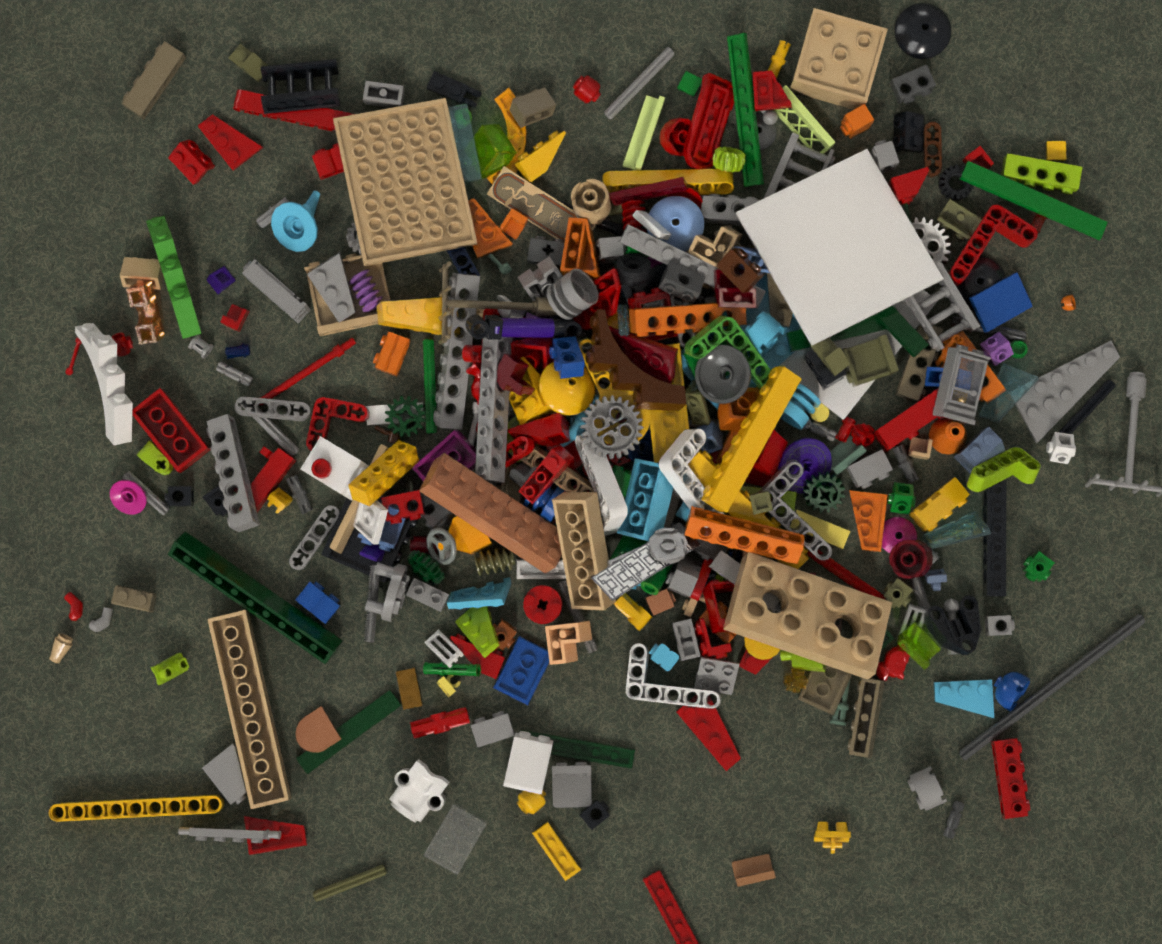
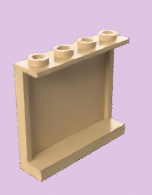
(325, 318)

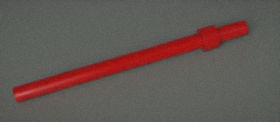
(337, 351)

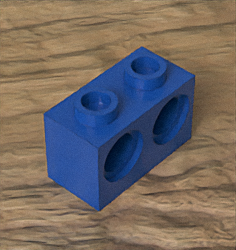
(567, 357)

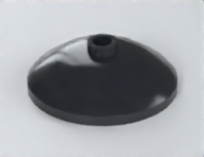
(920, 42)
(985, 269)

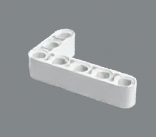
(676, 469)
(603, 481)
(663, 689)

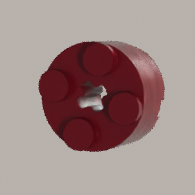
(920, 553)

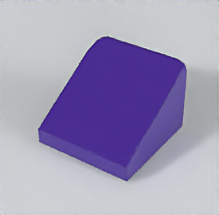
(220, 279)
(372, 552)

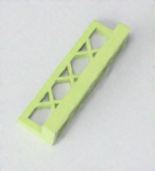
(808, 120)
(643, 133)

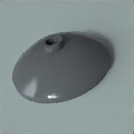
(711, 374)

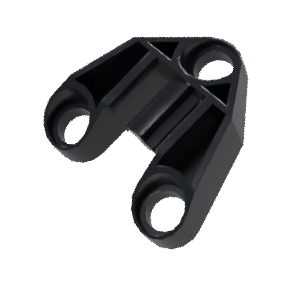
(958, 631)

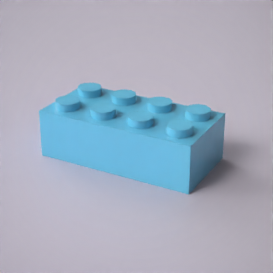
(646, 501)

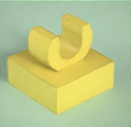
(447, 686)

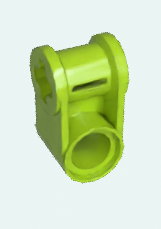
(153, 457)

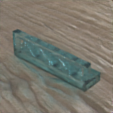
(465, 143)

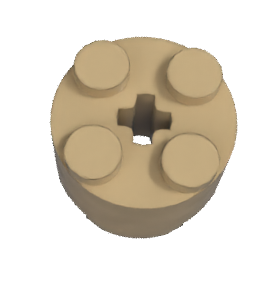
(591, 201)

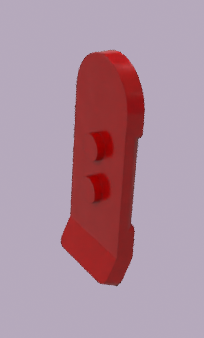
(708, 121)

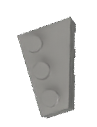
(333, 286)
(684, 576)

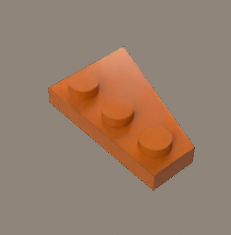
(488, 234)
(870, 518)

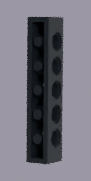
(995, 544)

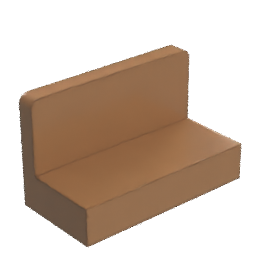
(753, 870)

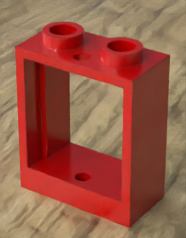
(709, 591)

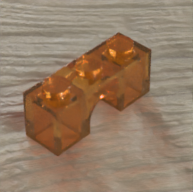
(149, 324)

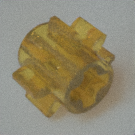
(795, 681)

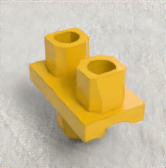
(832, 839)

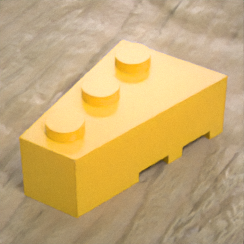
(939, 505)

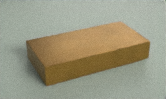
(409, 688)

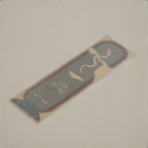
(532, 202)

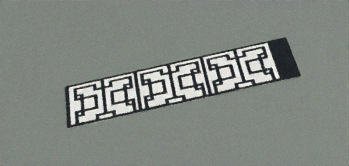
(634, 568)

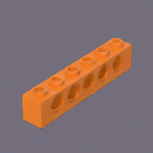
(640, 316)
(754, 533)

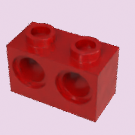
(402, 501)

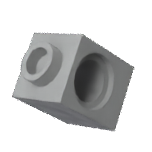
(990, 625)

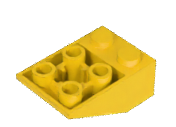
(529, 406)

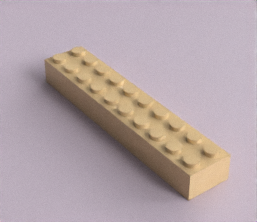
(249, 709)

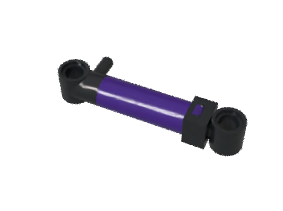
(495, 327)

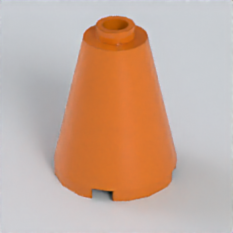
(948, 436)

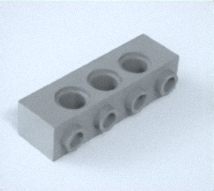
(713, 202)

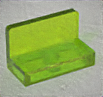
(918, 644)

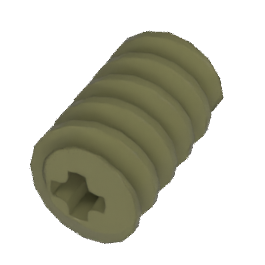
(494, 561)

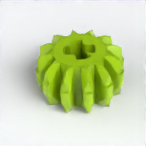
(728, 159)

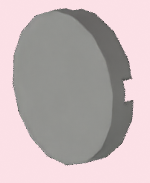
(662, 545)

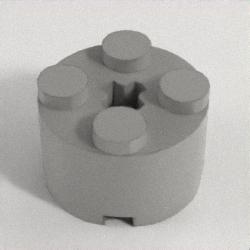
(927, 788)

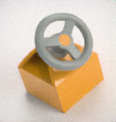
(460, 537)

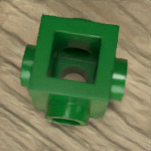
(901, 498)
(1043, 563)

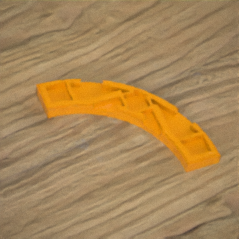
(515, 134)

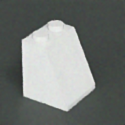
(344, 466)
(528, 762)

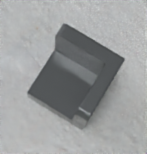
(521, 474)

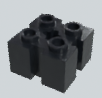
(821, 371)

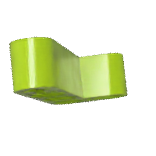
(1008, 463)

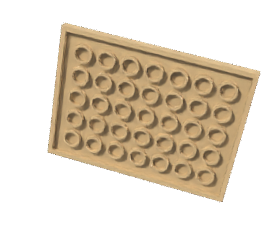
(404, 181)

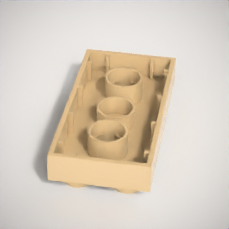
(808, 616)

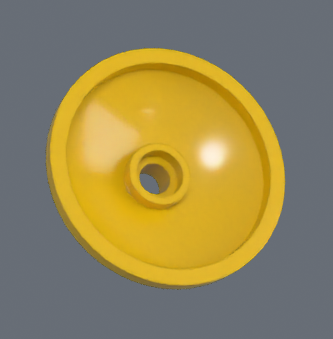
(564, 397)

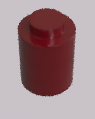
(420, 543)

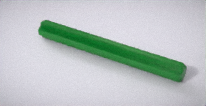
(429, 385)

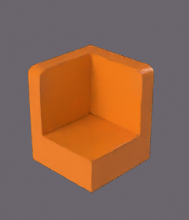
(514, 224)

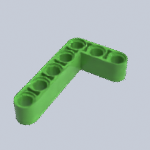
(728, 336)

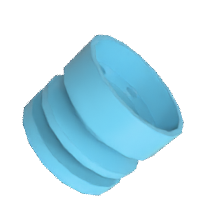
(801, 401)

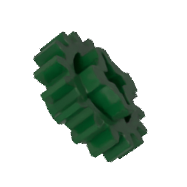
(404, 424)
(828, 484)
(425, 567)

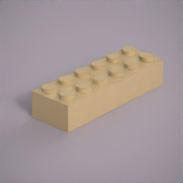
(582, 547)

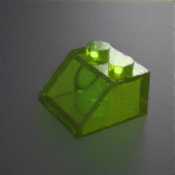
(492, 149)

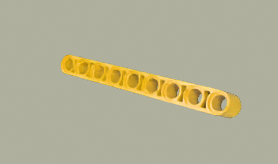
(127, 808)

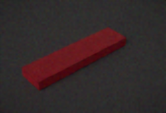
(649, 191)

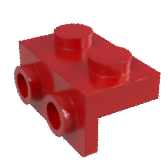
(191, 161)

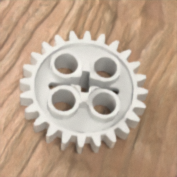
(931, 234)

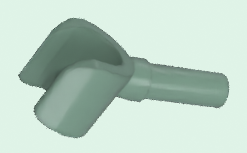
(504, 268)

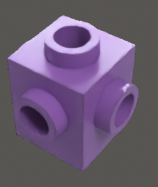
(997, 348)

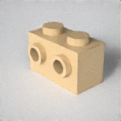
(141, 270)

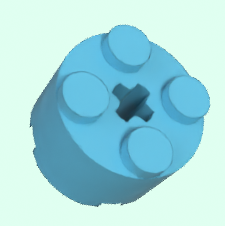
(764, 332)

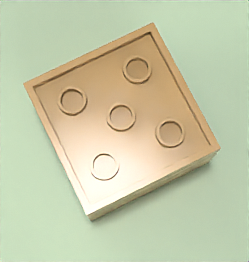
(838, 59)

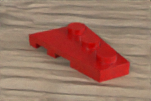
(229, 142)
(291, 835)

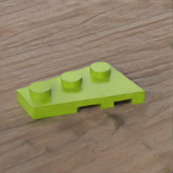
(479, 629)

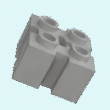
(538, 281)

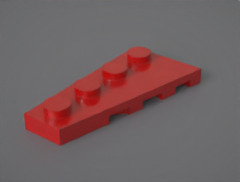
(710, 731)

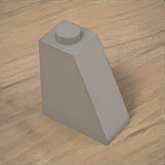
(227, 774)

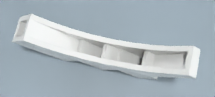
(111, 380)

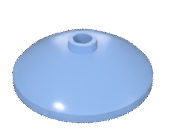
(689, 216)

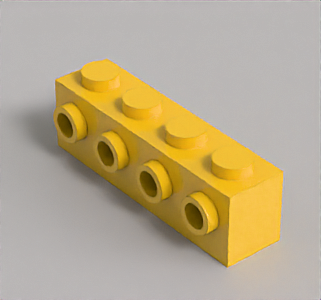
(383, 473)

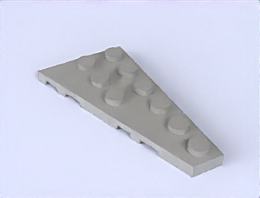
(1061, 388)

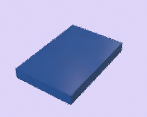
(1000, 302)
(523, 670)

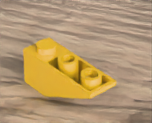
(539, 160)

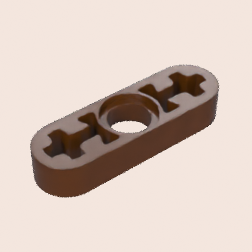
(927, 135)

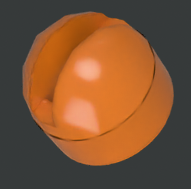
(1069, 303)

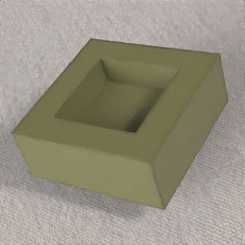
(760, 502)

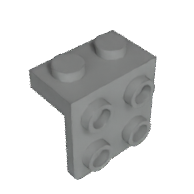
(571, 785)

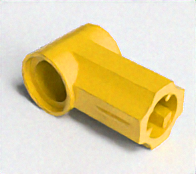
(636, 614)

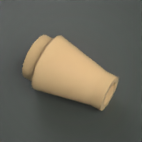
(61, 646)

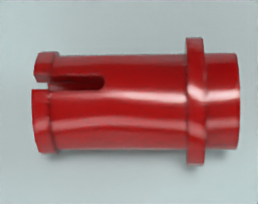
(845, 429)

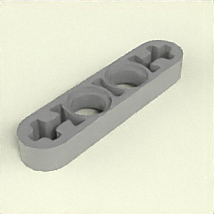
(272, 408)
(311, 535)

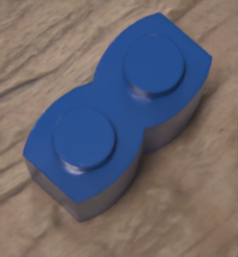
(318, 602)

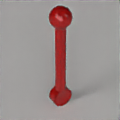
(69, 371)

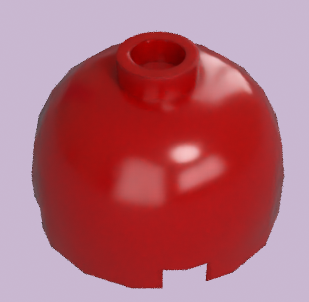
(674, 135)

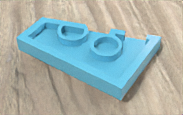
(489, 595)
(966, 695)

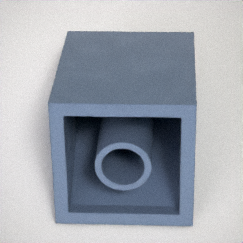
(980, 449)

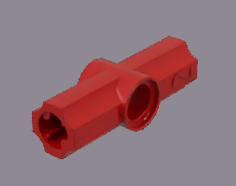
(440, 722)

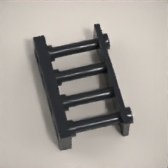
(300, 100)

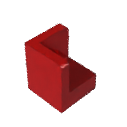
(979, 157)
(235, 317)

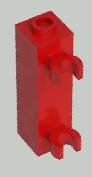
(270, 475)

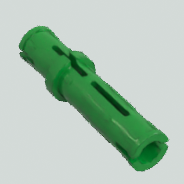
(432, 668)

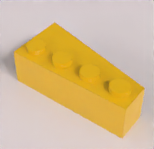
(413, 314)

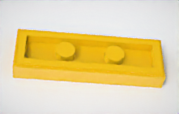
(556, 851)

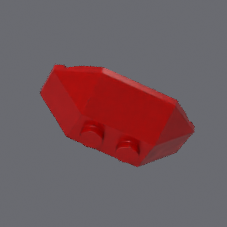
(608, 298)

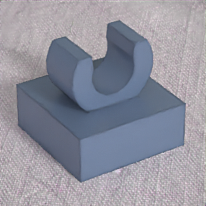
(934, 577)

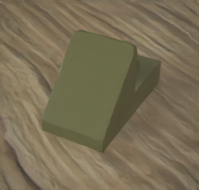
(248, 62)
(831, 356)

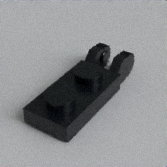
(452, 89)

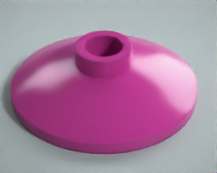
(124, 501)
(895, 525)

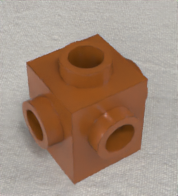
(508, 631)

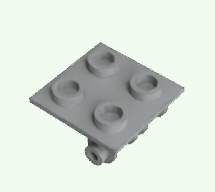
(716, 675)

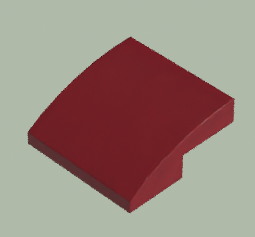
(729, 295)

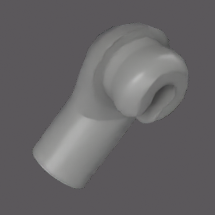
(103, 622)

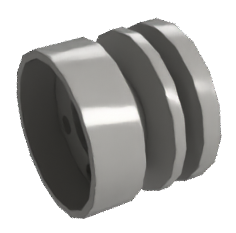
(572, 294)

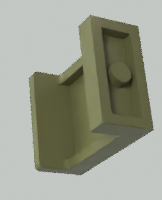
(870, 361)

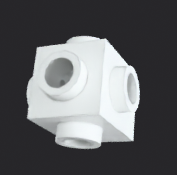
(1061, 448)

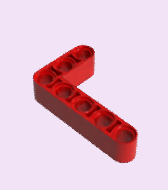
(982, 239)

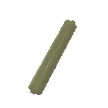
(349, 883)

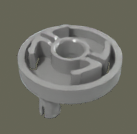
(395, 594)

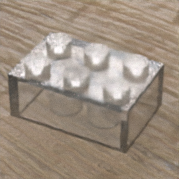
(455, 839)

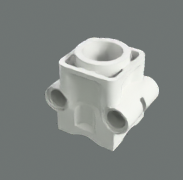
(415, 797)

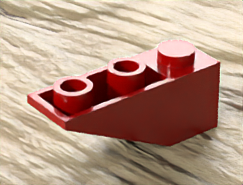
(544, 431)
(546, 473)
(489, 666)

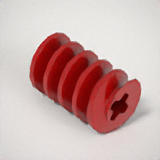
(629, 209)

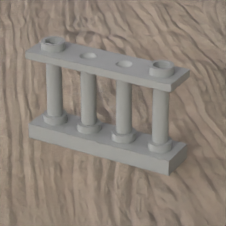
(786, 162)
(958, 306)

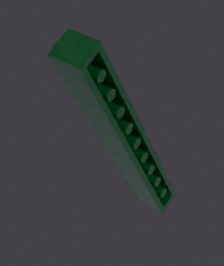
(255, 597)

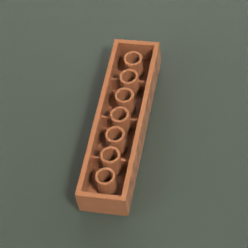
(493, 512)

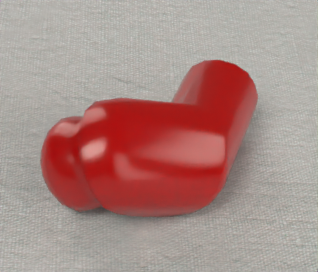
(76, 606)

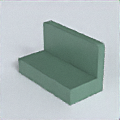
(844, 455)

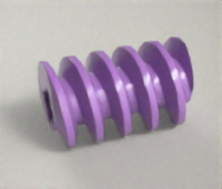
(365, 291)

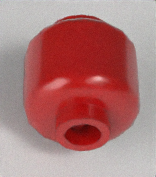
(586, 89)

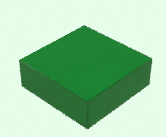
(689, 84)

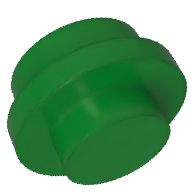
(1019, 349)

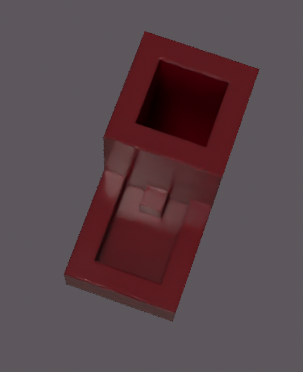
(510, 375)

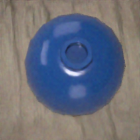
(1010, 689)

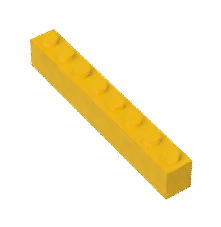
(751, 438)
(741, 507)

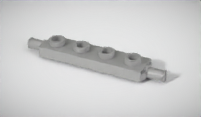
(221, 834)

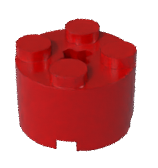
(532, 600)

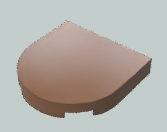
(316, 732)

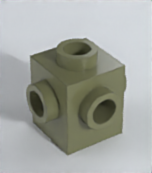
(905, 592)

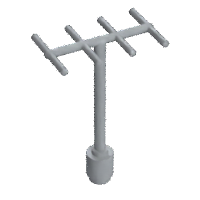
(1135, 391)

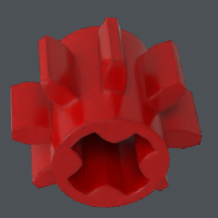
(124, 343)
(862, 435)

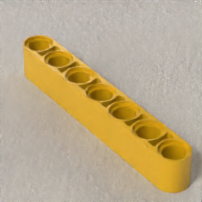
(703, 180)

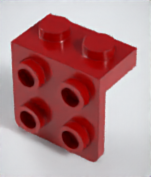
(705, 648)

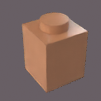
(660, 602)

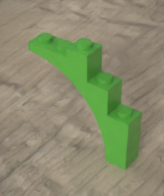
(173, 276)

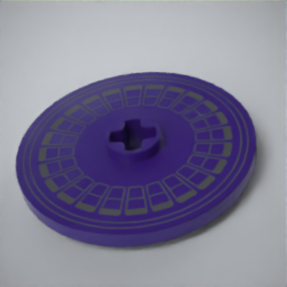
(807, 451)

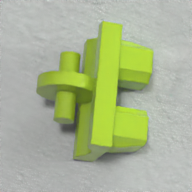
(170, 668)

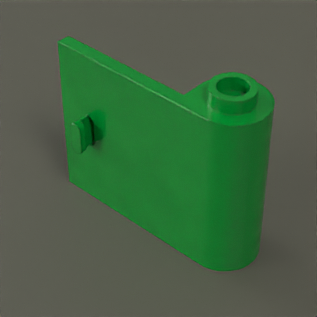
(652, 584)

